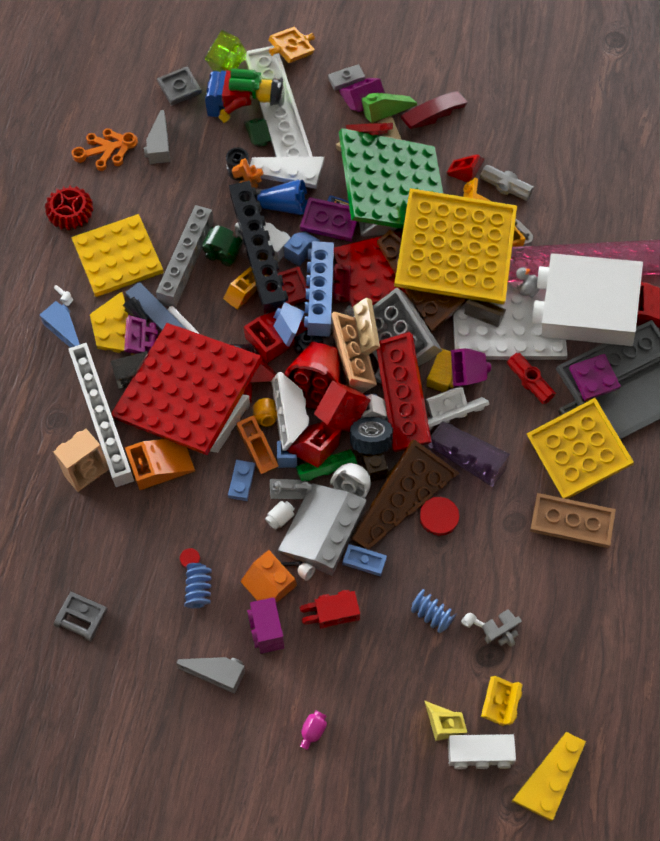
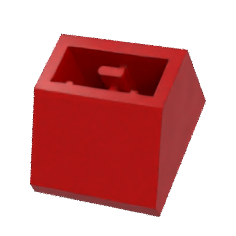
(316, 443)

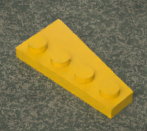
(549, 781)

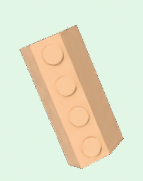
(355, 366)

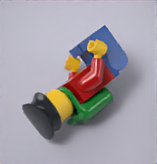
(236, 88)

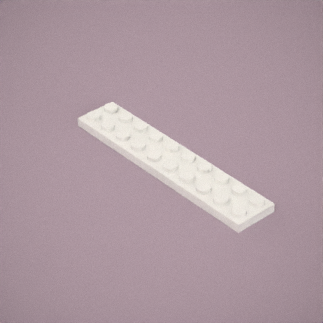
(283, 122)

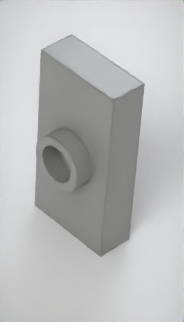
(346, 77)

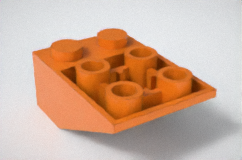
(158, 462)

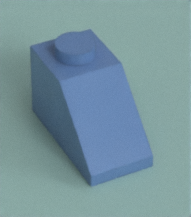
(297, 247)
(287, 322)

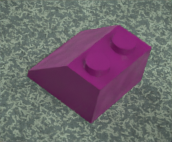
(353, 93)

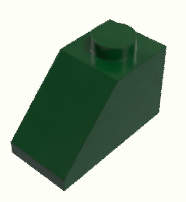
(258, 131)

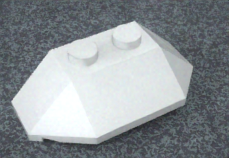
(290, 409)

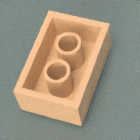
(81, 459)

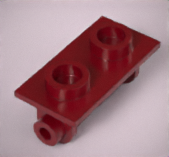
(342, 283)

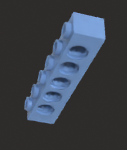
(320, 289)

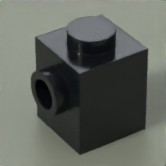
(303, 340)

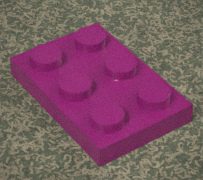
(328, 219)

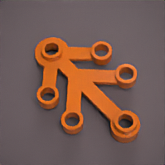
(124, 142)

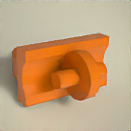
(248, 173)

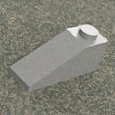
(157, 141)
(218, 671)

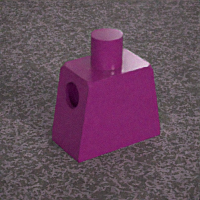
(469, 366)

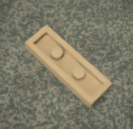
(366, 326)

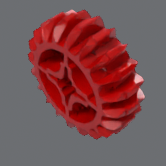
(69, 207)

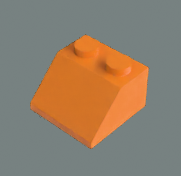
(268, 578)

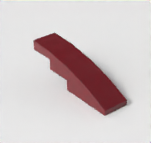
(433, 109)

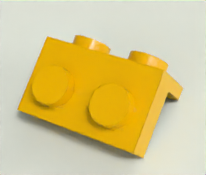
(501, 701)

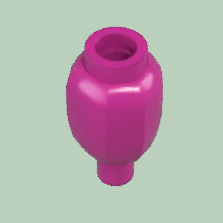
(313, 728)

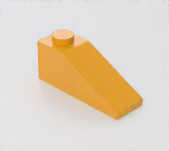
(241, 289)

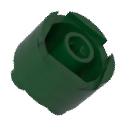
(222, 245)

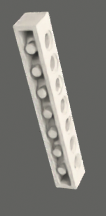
(101, 415)

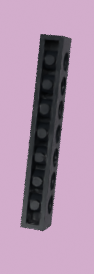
(245, 205)

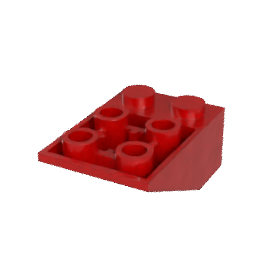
(648, 304)
(265, 337)

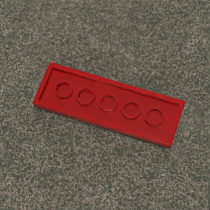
(403, 391)

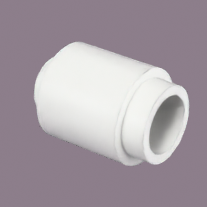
(280, 515)

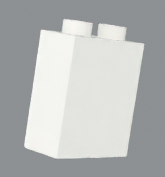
(589, 299)

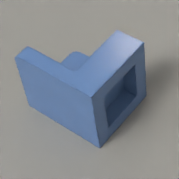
(285, 458)

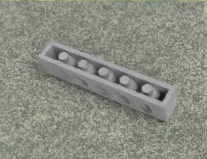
(184, 256)

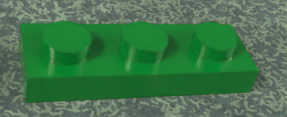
(332, 463)

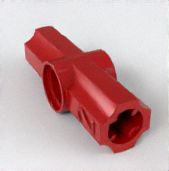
(538, 386)

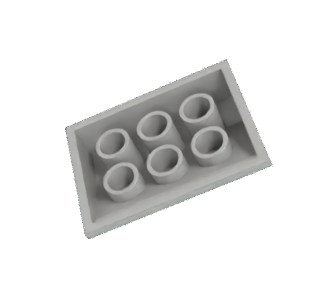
(398, 316)
(323, 527)

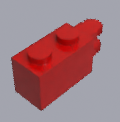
(332, 609)

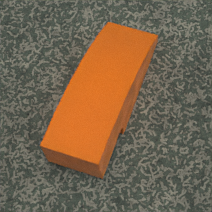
(256, 444)

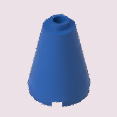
(285, 197)

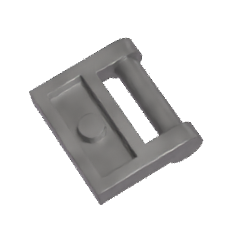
(84, 610)

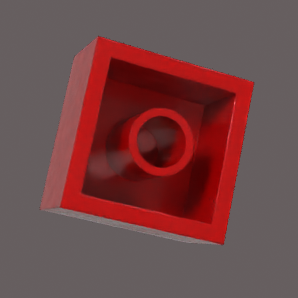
(341, 406)

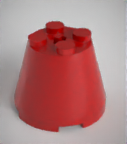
(315, 371)

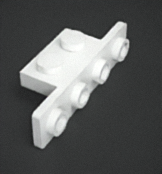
(452, 405)

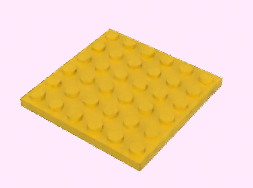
(456, 246)

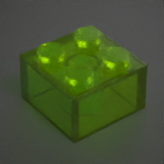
(226, 52)

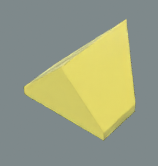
(445, 721)

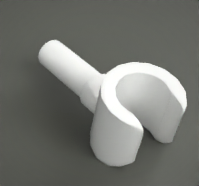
(66, 297)
(469, 619)

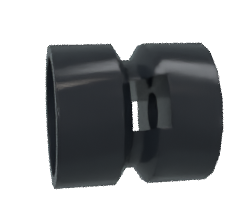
(233, 158)

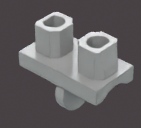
(494, 632)

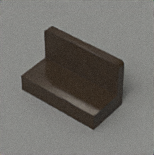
(485, 312)

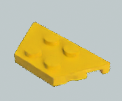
(110, 324)

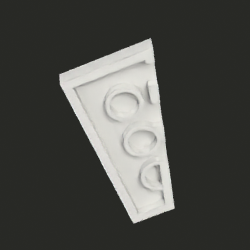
(290, 169)

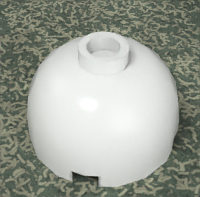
(352, 479)

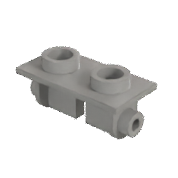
(289, 489)

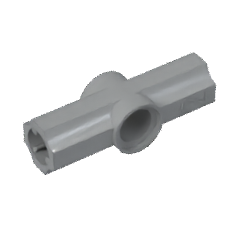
(506, 182)

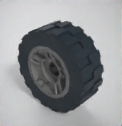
(371, 435)

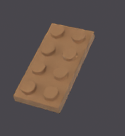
(573, 520)

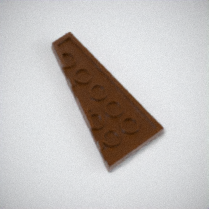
(431, 306)
(406, 489)

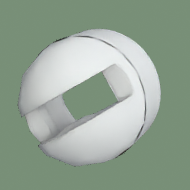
(306, 571)

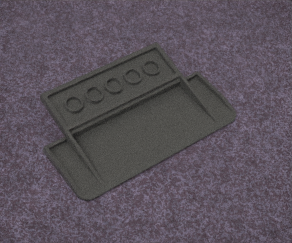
(638, 374)

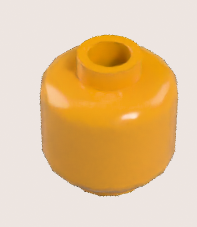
(265, 411)

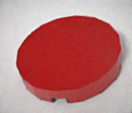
(439, 516)

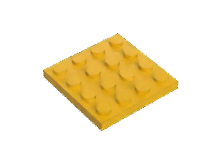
(117, 255)
(580, 449)

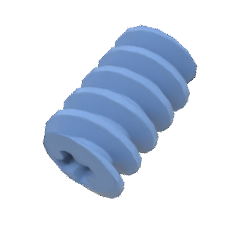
(196, 585)
(432, 612)

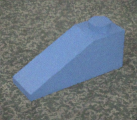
(59, 322)

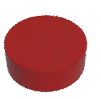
(189, 556)

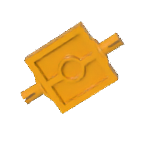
(291, 44)

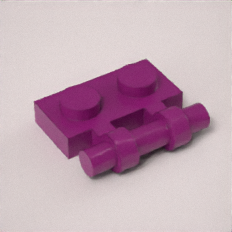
(135, 335)

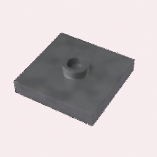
(179, 86)

